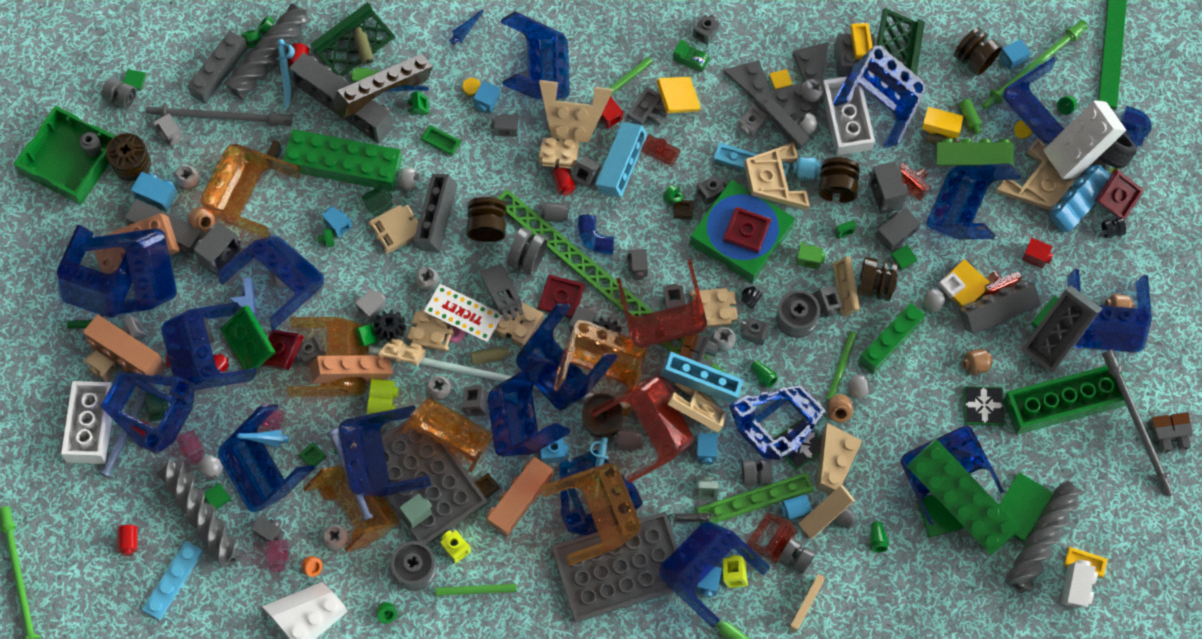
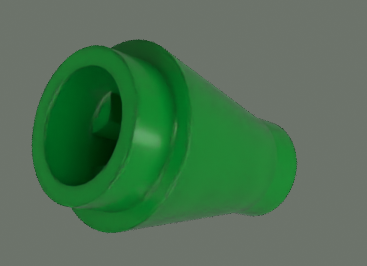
(764, 374)
(878, 538)

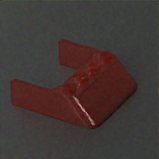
(667, 323)
(661, 422)

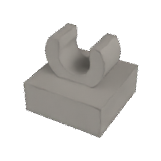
(133, 327)

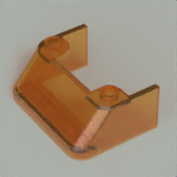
(334, 485)

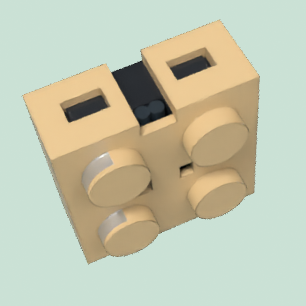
(520, 328)

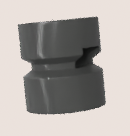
(118, 93)
(756, 471)
(804, 558)

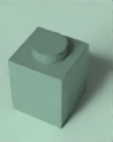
(416, 510)

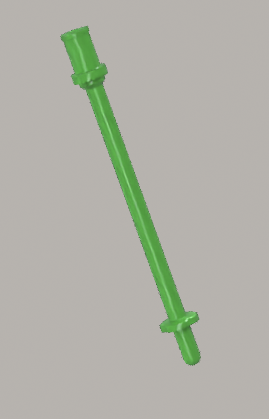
(1071, 34)
(7, 527)

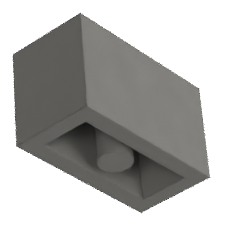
(897, 229)

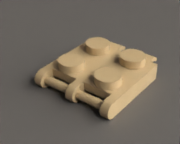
(558, 152)
(395, 227)
(717, 306)
(430, 331)
(402, 352)

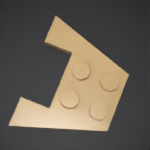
(572, 119)
(768, 179)
(1043, 187)
(699, 408)

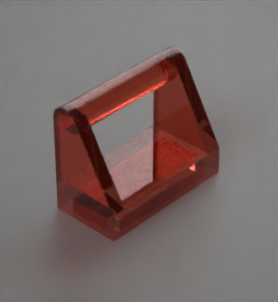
(778, 541)

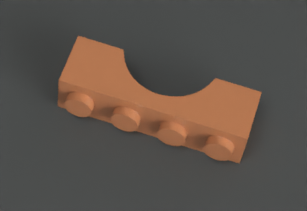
(331, 368)

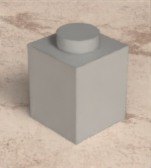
(371, 304)

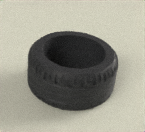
(1119, 153)

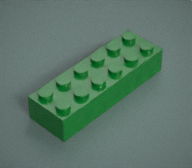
(343, 159)
(1063, 400)
(963, 496)

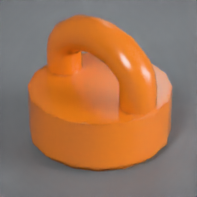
(312, 566)

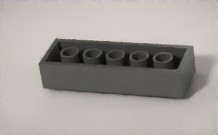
(322, 86)

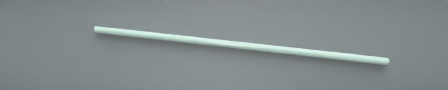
(467, 370)

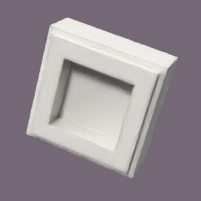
(951, 285)

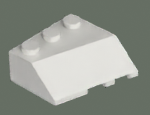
(306, 612)

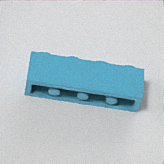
(621, 159)
(701, 377)

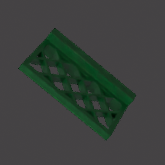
(346, 27)
(912, 38)

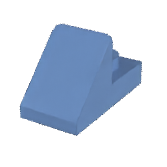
(247, 297)

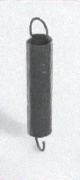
(692, 517)

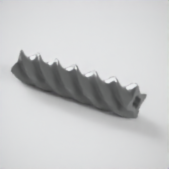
(266, 51)
(199, 513)
(1045, 532)

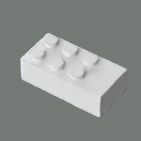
(848, 122)
(1084, 140)
(87, 424)

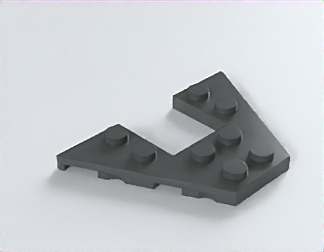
(811, 66)

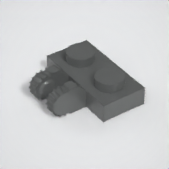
(645, 106)

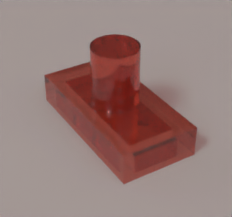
(660, 150)
(915, 181)
(998, 282)

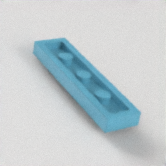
(736, 157)
(172, 580)

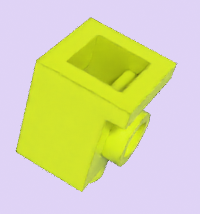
(455, 552)
(731, 578)

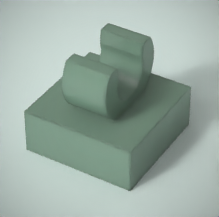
(708, 490)

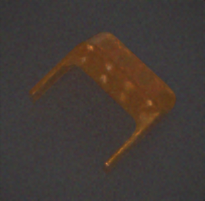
(235, 181)
(340, 342)
(590, 342)
(450, 429)
(608, 505)

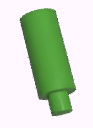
(971, 116)
(729, 631)

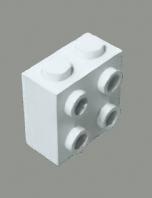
(1079, 584)

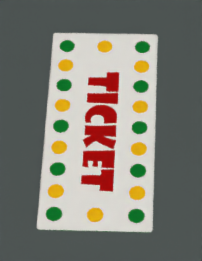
(463, 312)

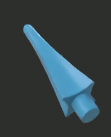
(271, 438)

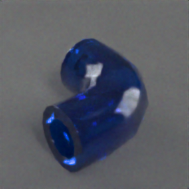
(591, 238)

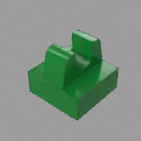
(419, 104)

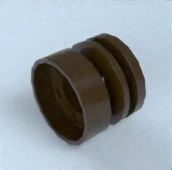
(975, 49)
(128, 156)
(840, 177)
(486, 219)
(877, 279)
(613, 418)

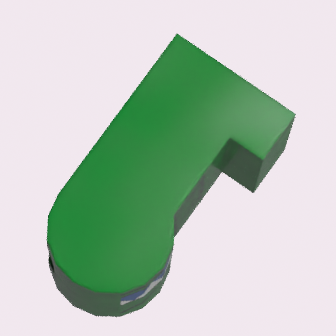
(690, 56)

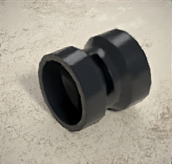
(1114, 227)

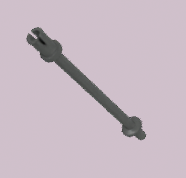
(273, 118)
(1116, 370)

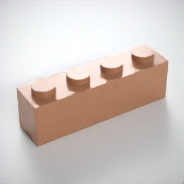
(520, 496)

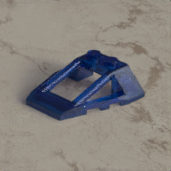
(180, 399)
(748, 424)
(577, 520)

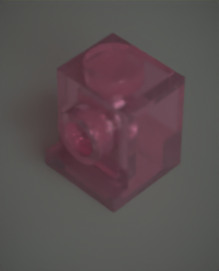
(274, 420)
(192, 446)
(277, 555)

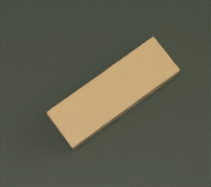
(846, 286)
(826, 512)
(807, 603)

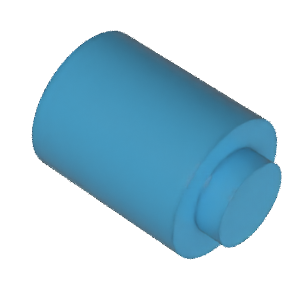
(795, 507)

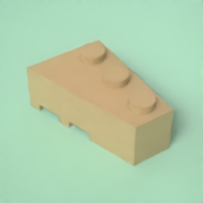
(835, 458)

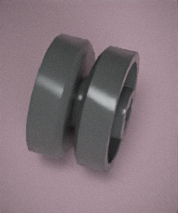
(527, 251)
(798, 313)
(423, 570)

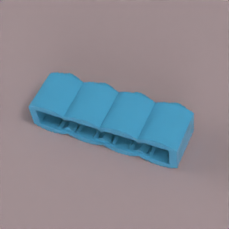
(1079, 199)

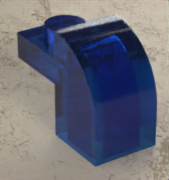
(1137, 123)

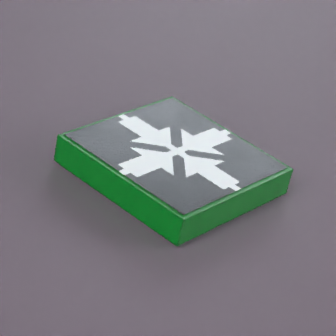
(983, 406)
(808, 449)

